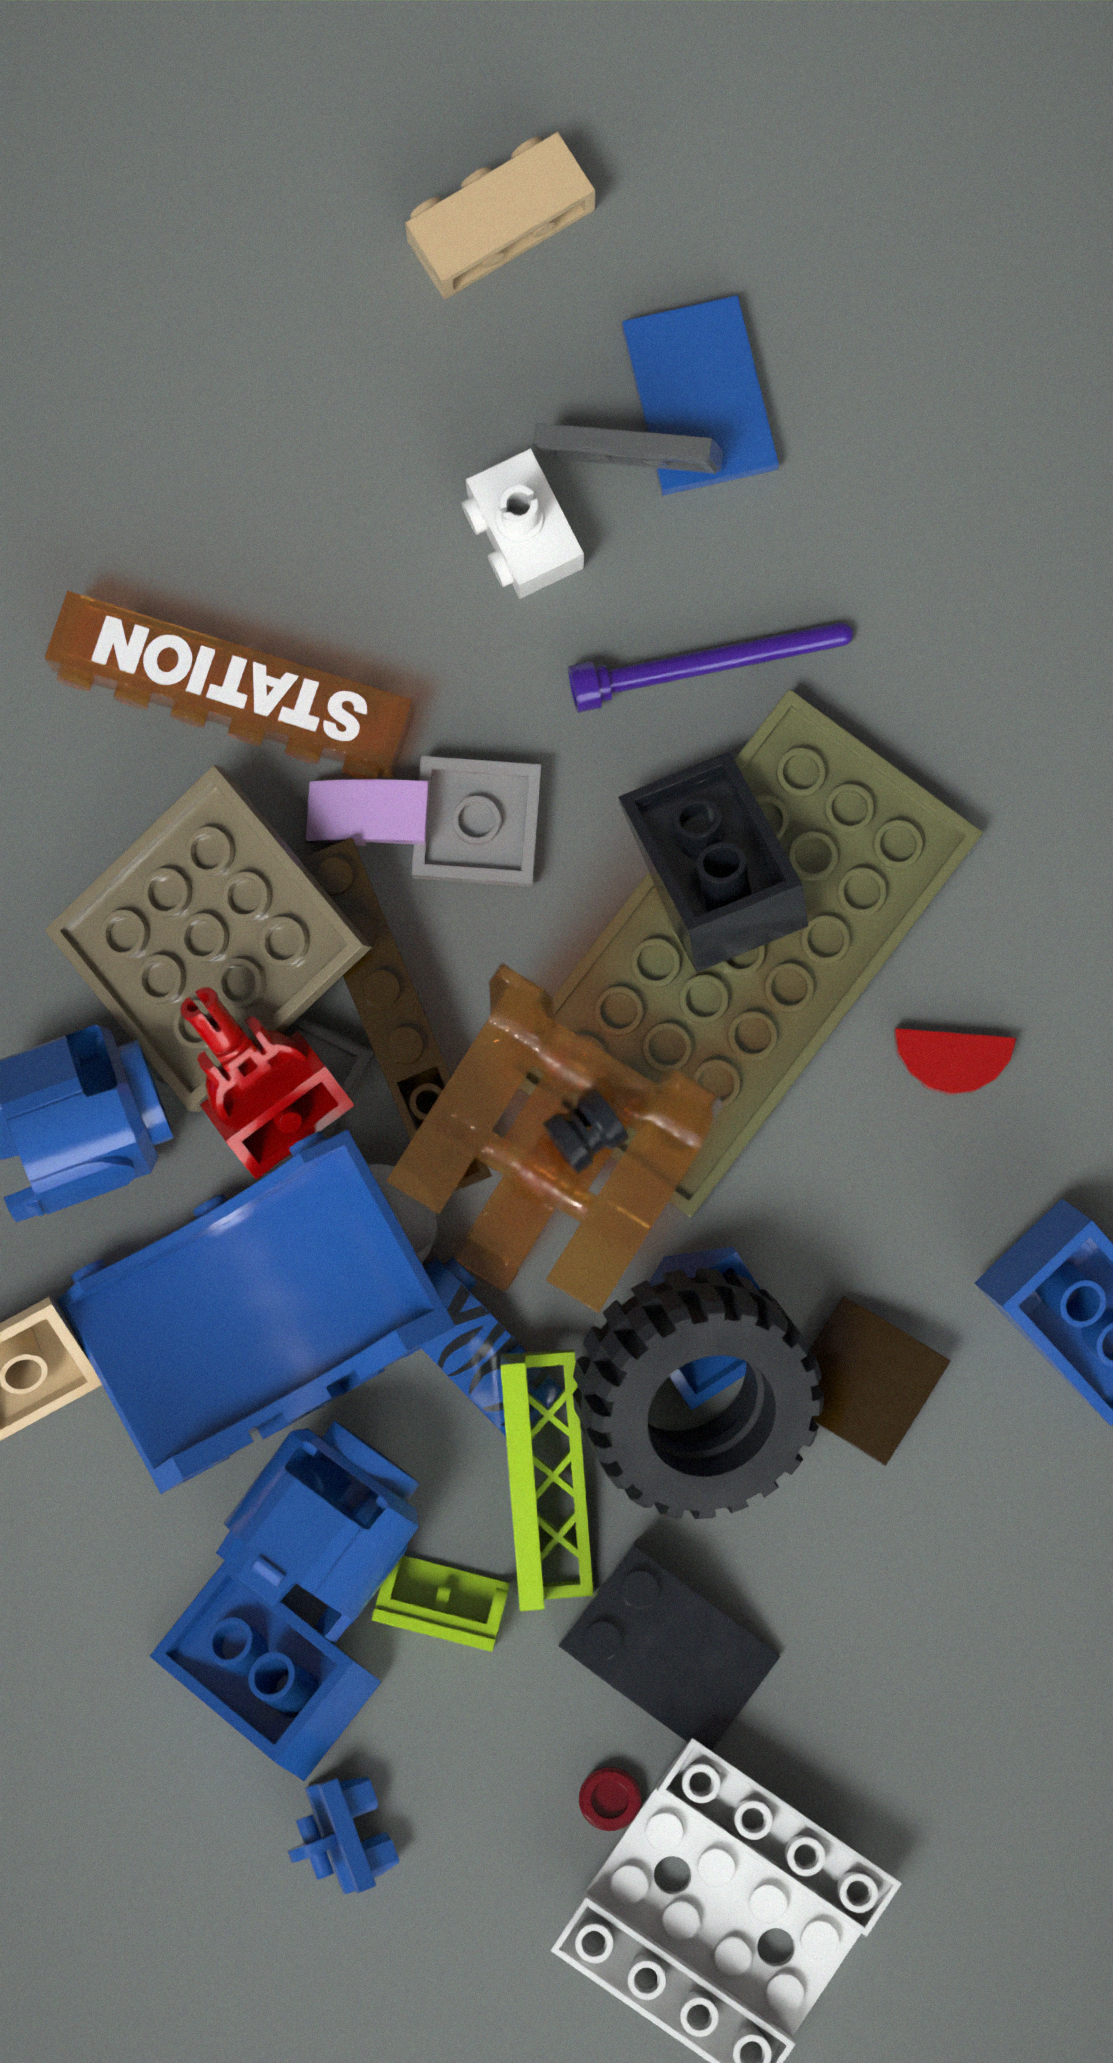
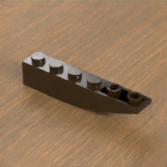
(387, 996)

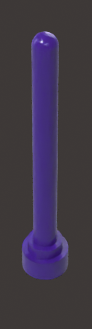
(596, 684)

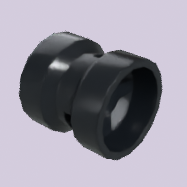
(571, 1134)

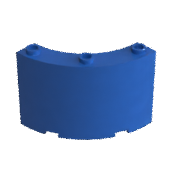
(255, 1311)

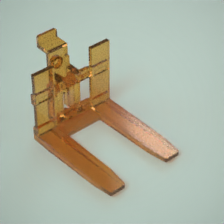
(536, 1179)

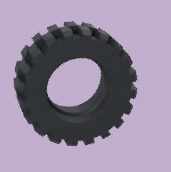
(740, 1448)

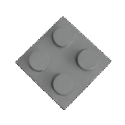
(479, 822)

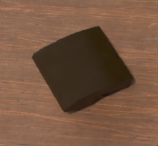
(872, 1379)

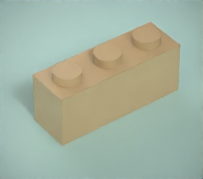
(499, 214)

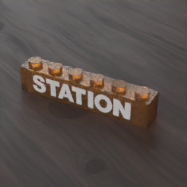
(229, 686)

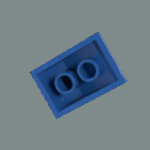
(1060, 1299)
(265, 1672)

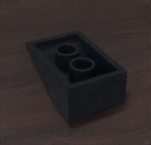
(715, 861)
(668, 1649)

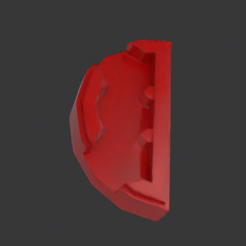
(952, 1060)

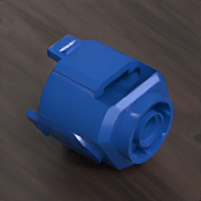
(78, 1119)
(322, 1518)

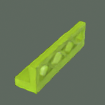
(522, 1479)

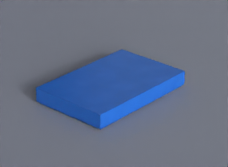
(701, 382)

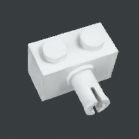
(523, 524)

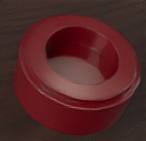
(609, 1798)

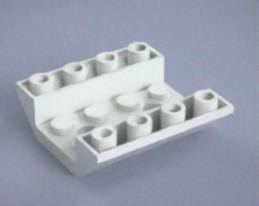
(693, 1951)

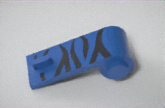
(474, 1347)

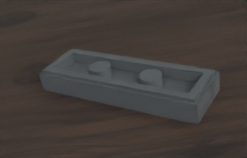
(628, 448)

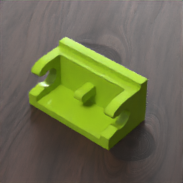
(442, 1602)

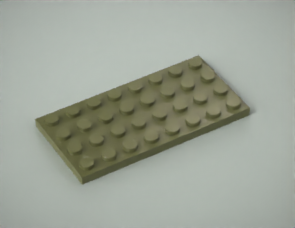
(869, 866)

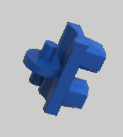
(353, 1860)

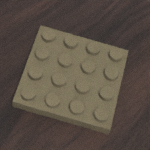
(205, 905)

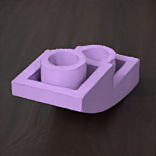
(367, 811)

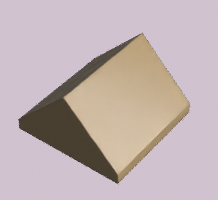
(40, 1366)

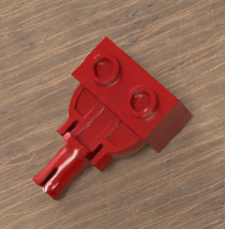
(265, 1088)

